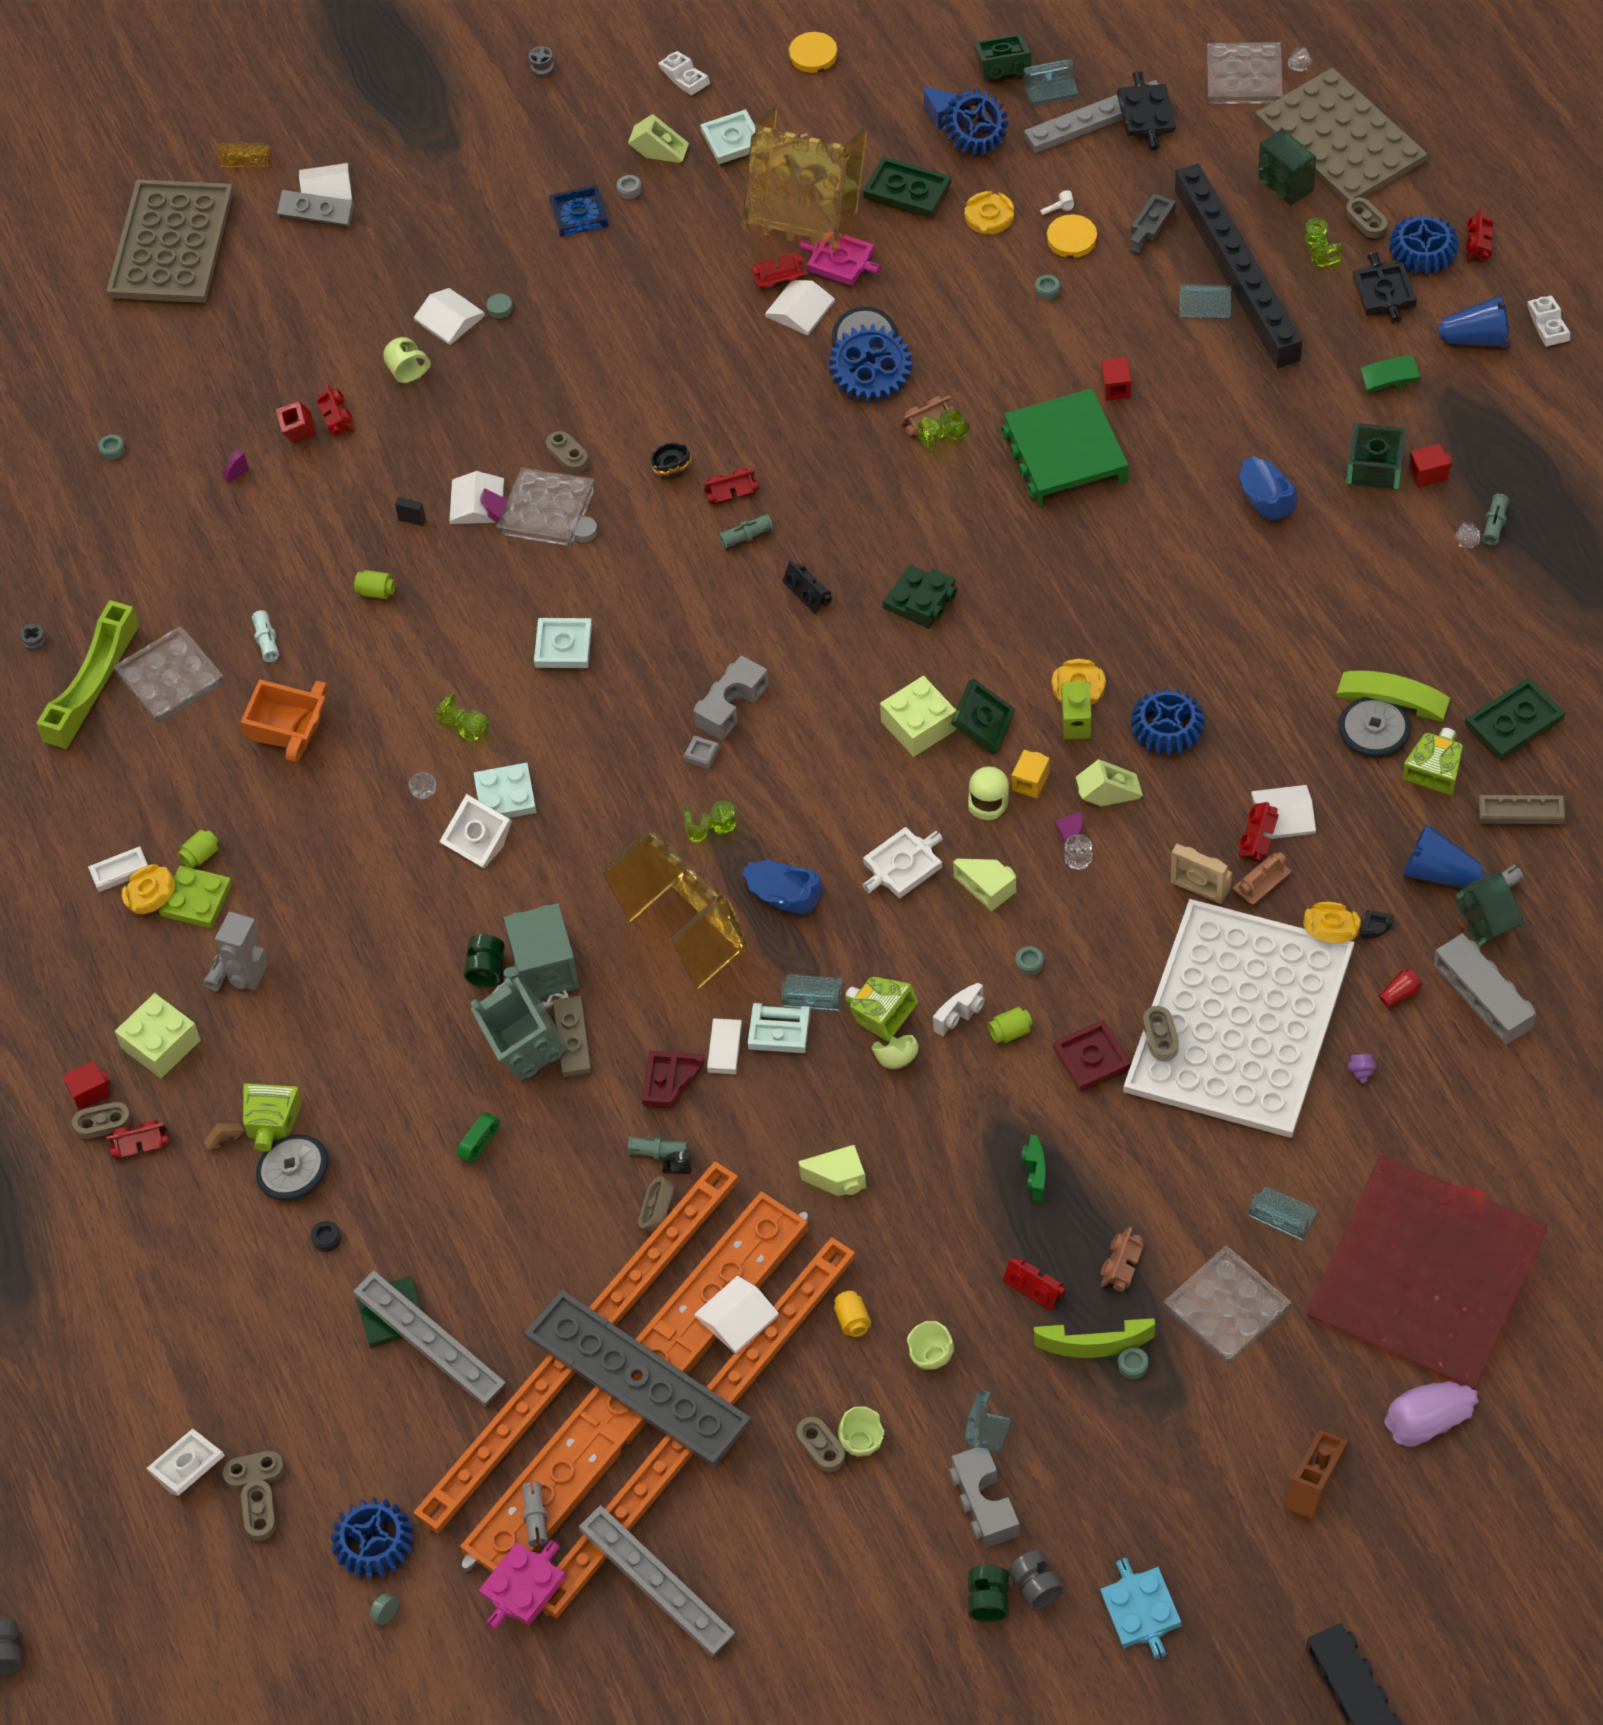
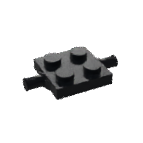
(1146, 110)
(1384, 288)

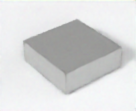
(701, 752)

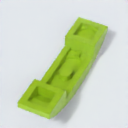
(1395, 690)
(1094, 1345)

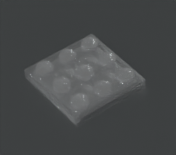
(1244, 72)
(545, 506)
(169, 674)
(1227, 1304)

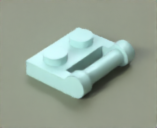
(779, 1035)

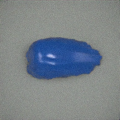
(1267, 488)
(784, 886)

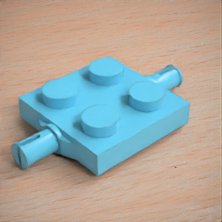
(1141, 1608)

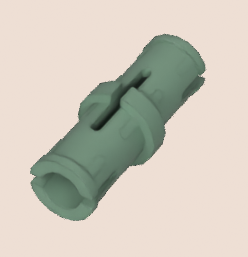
(1498, 508)
(745, 531)
(654, 1147)

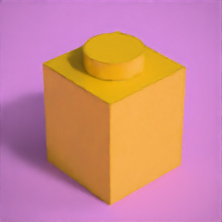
(1030, 773)

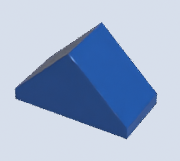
(935, 103)

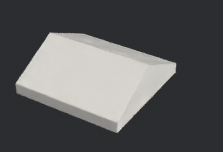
(327, 181)
(801, 306)
(448, 315)
(466, 494)
(1294, 810)
(476, 831)
(737, 1314)
(185, 1462)

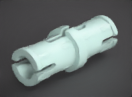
(265, 636)

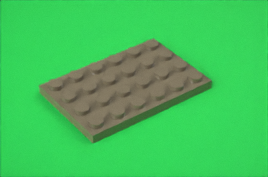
(1350, 137)
(170, 241)

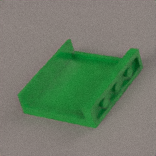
(1063, 444)

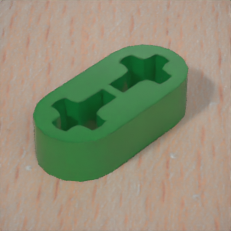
(478, 1137)

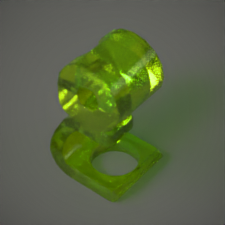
(1317, 241)
(950, 423)
(470, 724)
(721, 819)

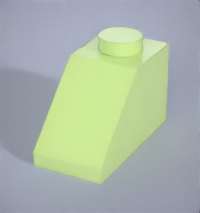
(657, 140)
(1108, 784)
(986, 880)
(835, 1171)

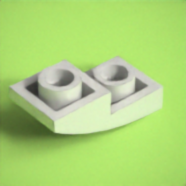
(683, 74)
(1548, 321)
(960, 1005)

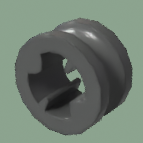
(32, 630)

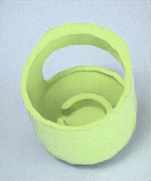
(401, 359)
(988, 785)

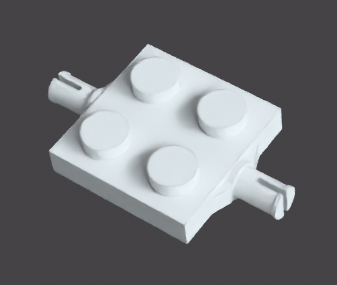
(902, 862)

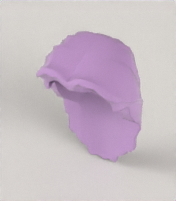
(1429, 1411)

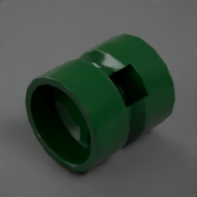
(483, 960)
(988, 1594)

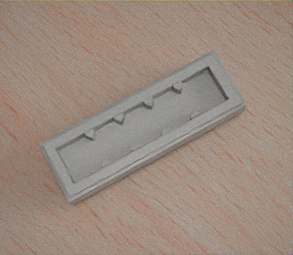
(315, 208)

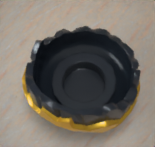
(670, 460)

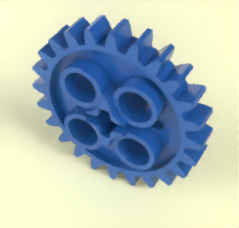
(870, 363)

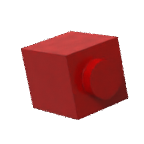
(1115, 378)
(296, 421)
(1429, 465)
(87, 1085)

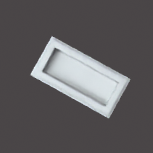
(117, 869)
(724, 1046)

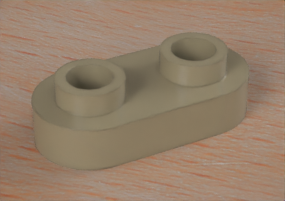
(1369, 221)
(563, 448)
(1160, 1035)
(102, 1120)
(655, 1204)
(821, 1446)
(253, 1469)
(258, 1512)

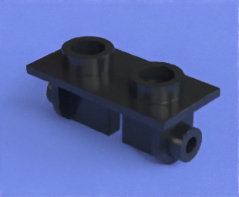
(802, 584)

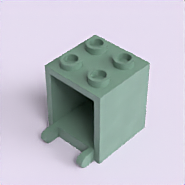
(541, 951)
(519, 1028)

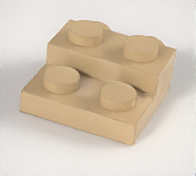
(1200, 873)

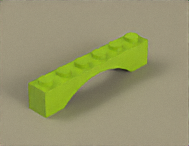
(67, 712)

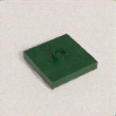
(982, 716)
(376, 1329)

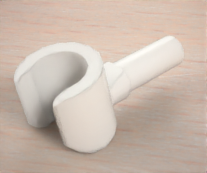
(1066, 203)

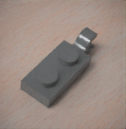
(1151, 221)

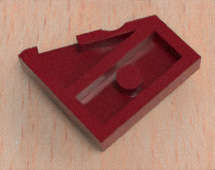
(669, 1076)

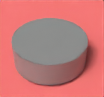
(629, 187)
(586, 530)

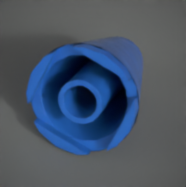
(1478, 325)
(1442, 861)

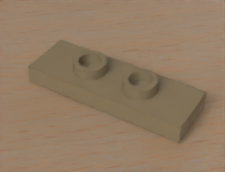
(1521, 809)
(571, 1026)

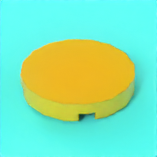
(813, 52)
(989, 212)
(1071, 236)
(1079, 671)
(148, 889)
(1331, 922)

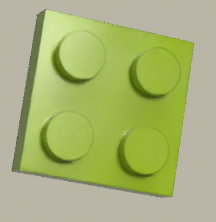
(196, 897)

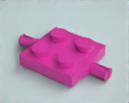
(844, 264)
(522, 1584)

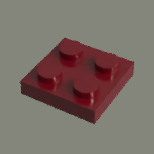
(1091, 1055)

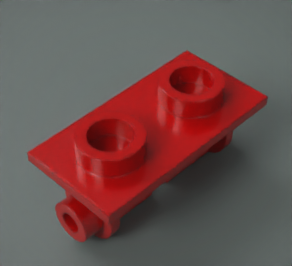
(1479, 236)
(789, 269)
(340, 416)
(721, 486)
(1261, 819)
(148, 1134)
(1026, 1279)

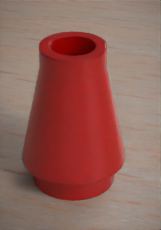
(1400, 988)

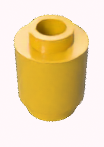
(852, 1314)

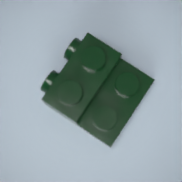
(1002, 56)
(921, 595)

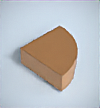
(222, 1133)

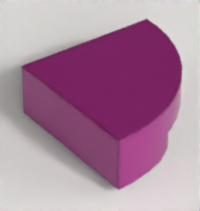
(236, 466)
(493, 504)
(1069, 825)

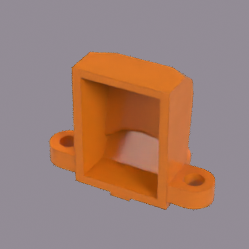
(284, 716)

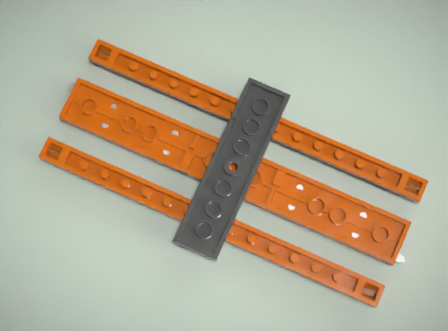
(635, 1381)

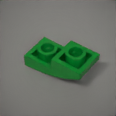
(1389, 372)
(1035, 1167)

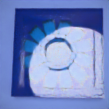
(578, 210)

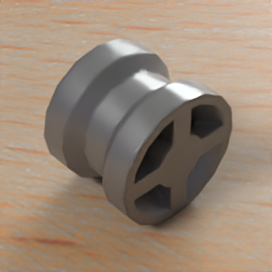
(541, 61)

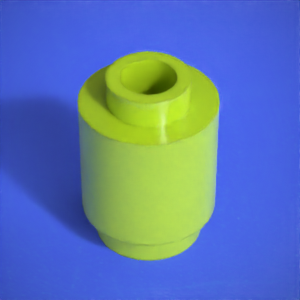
(374, 584)
(198, 849)
(1010, 1025)

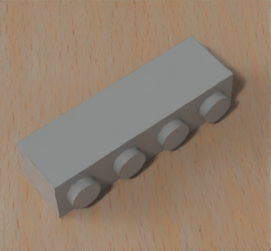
(1484, 988)

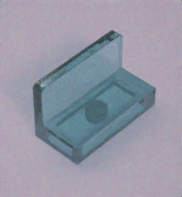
(1050, 82)
(1205, 301)
(812, 992)
(1282, 1212)
(985, 1429)

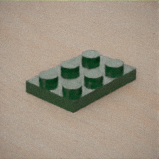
(907, 186)
(1514, 718)

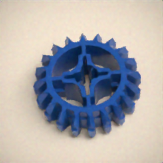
(966, 117)
(1424, 244)
(1169, 712)
(390, 1548)

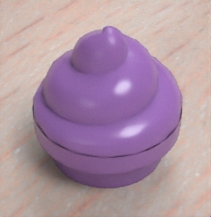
(1362, 1066)

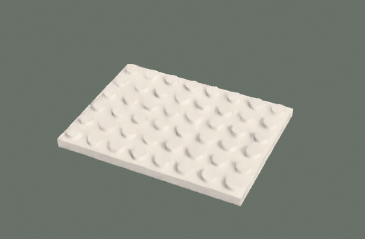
(1247, 1018)

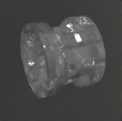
(1078, 851)

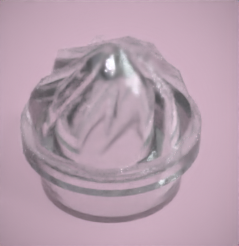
(1300, 59)
(1467, 535)
(422, 785)

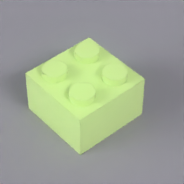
(918, 716)
(157, 1035)

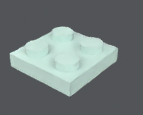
(729, 136)
(563, 643)
(506, 790)

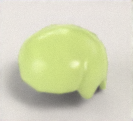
(897, 1053)
(930, 1345)
(861, 1431)

